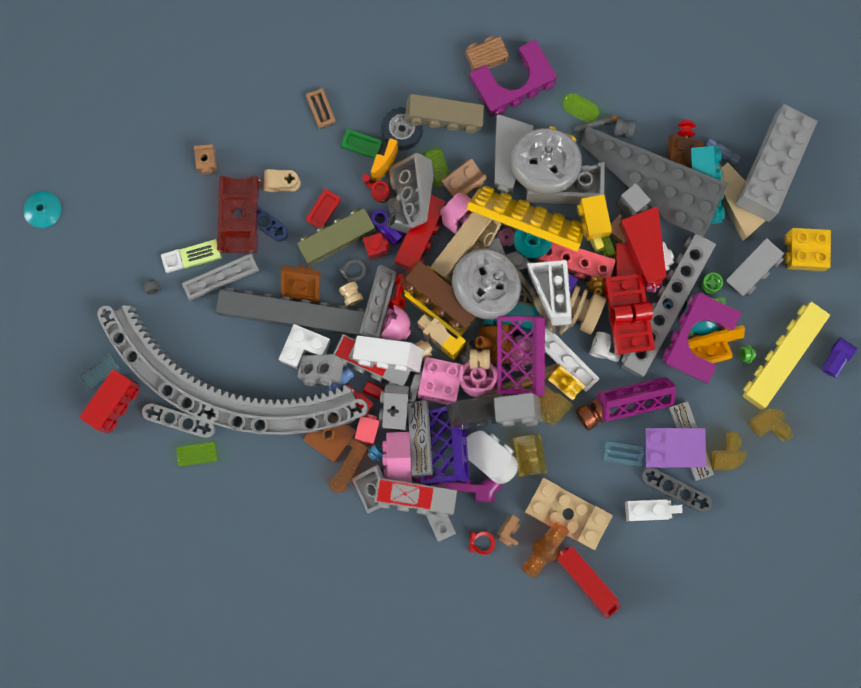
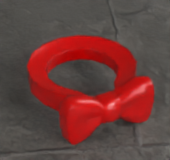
(472, 547)

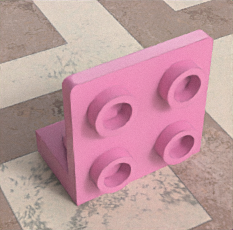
(439, 381)

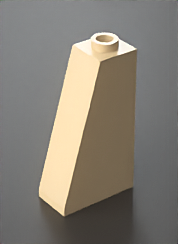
(743, 220)

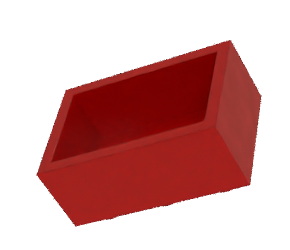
(110, 402)

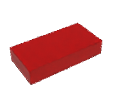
(323, 209)

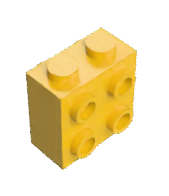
(808, 249)

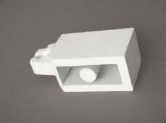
(650, 510)

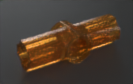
(545, 550)

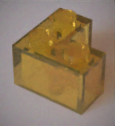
(553, 406)

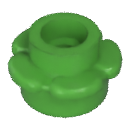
(747, 354)

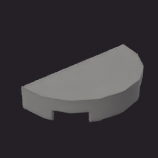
(415, 386)

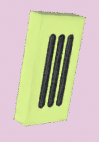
(200, 254)

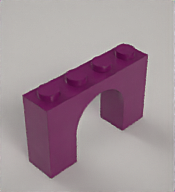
(497, 98)
(679, 354)

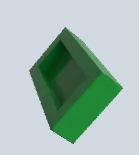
(361, 144)

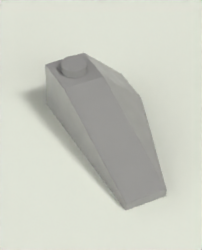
(413, 184)

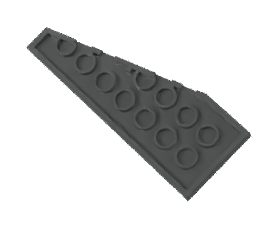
(678, 191)

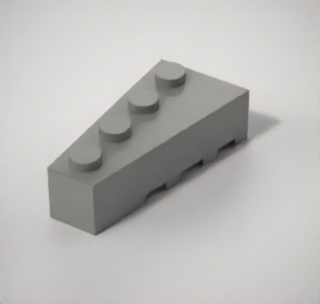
(588, 184)

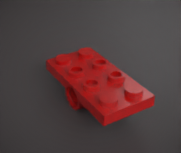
(629, 314)

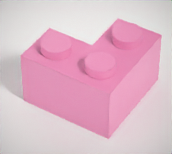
(397, 457)

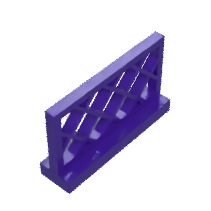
(459, 455)

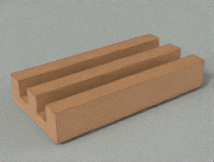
(326, 122)

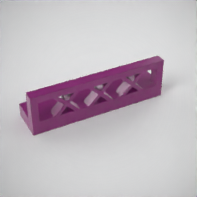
(639, 394)

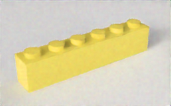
(786, 355)

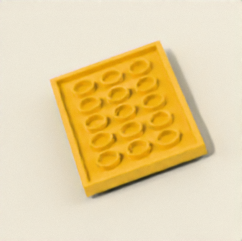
(526, 217)

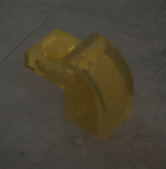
(768, 420)
(732, 457)

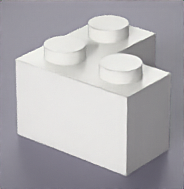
(302, 341)

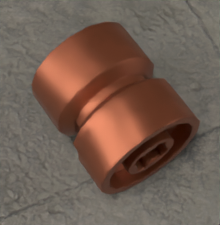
(591, 414)

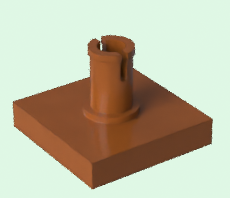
(300, 283)
(488, 340)
(331, 441)

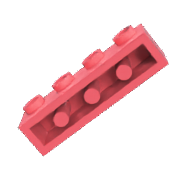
(581, 263)

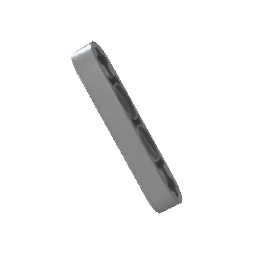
(178, 422)

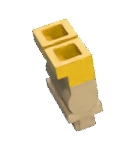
(440, 337)

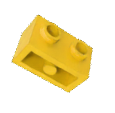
(595, 217)

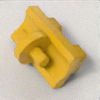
(565, 381)

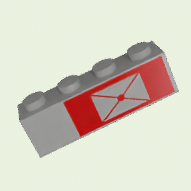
(345, 352)
(416, 497)

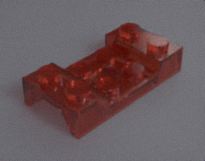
(238, 234)

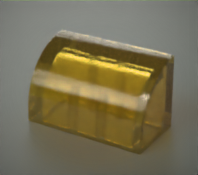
(530, 455)

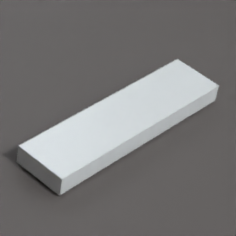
(569, 360)

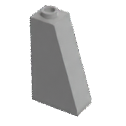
(507, 134)

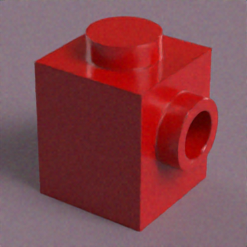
(376, 246)

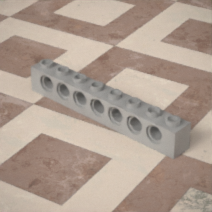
(703, 249)

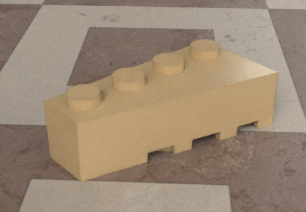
(474, 234)

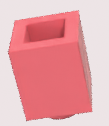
(367, 429)

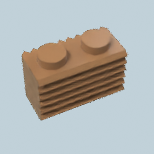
(489, 53)

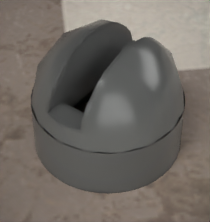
(151, 287)

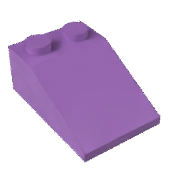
(675, 447)

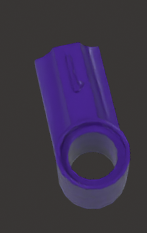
(392, 235)
(841, 353)

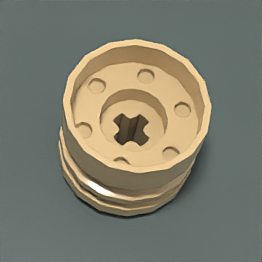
(586, 310)

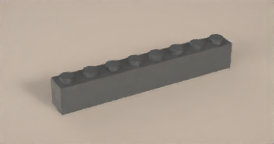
(290, 312)

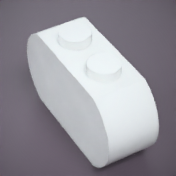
(491, 457)

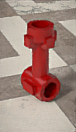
(397, 300)

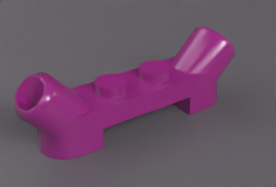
(484, 491)

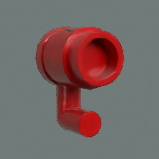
(379, 189)

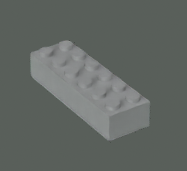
(776, 163)

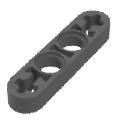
(675, 492)

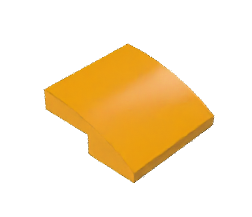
(382, 163)

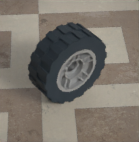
(390, 129)

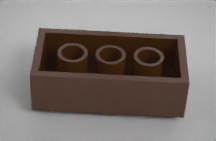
(436, 293)

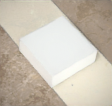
(172, 261)

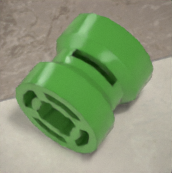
(715, 282)

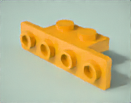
(715, 345)

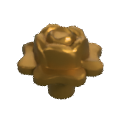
(596, 285)

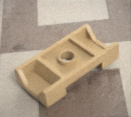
(587, 521)

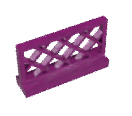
(538, 355)

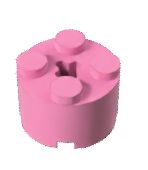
(456, 212)

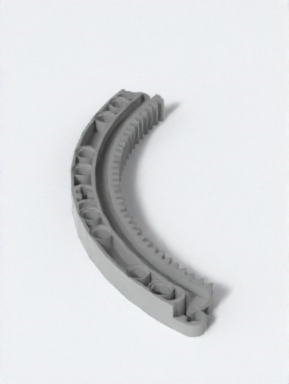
(159, 372)

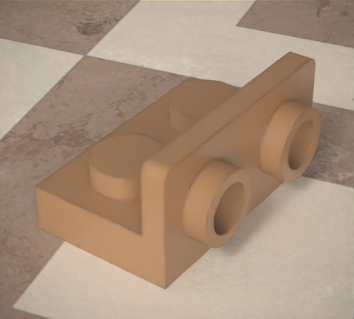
(463, 179)
(509, 527)

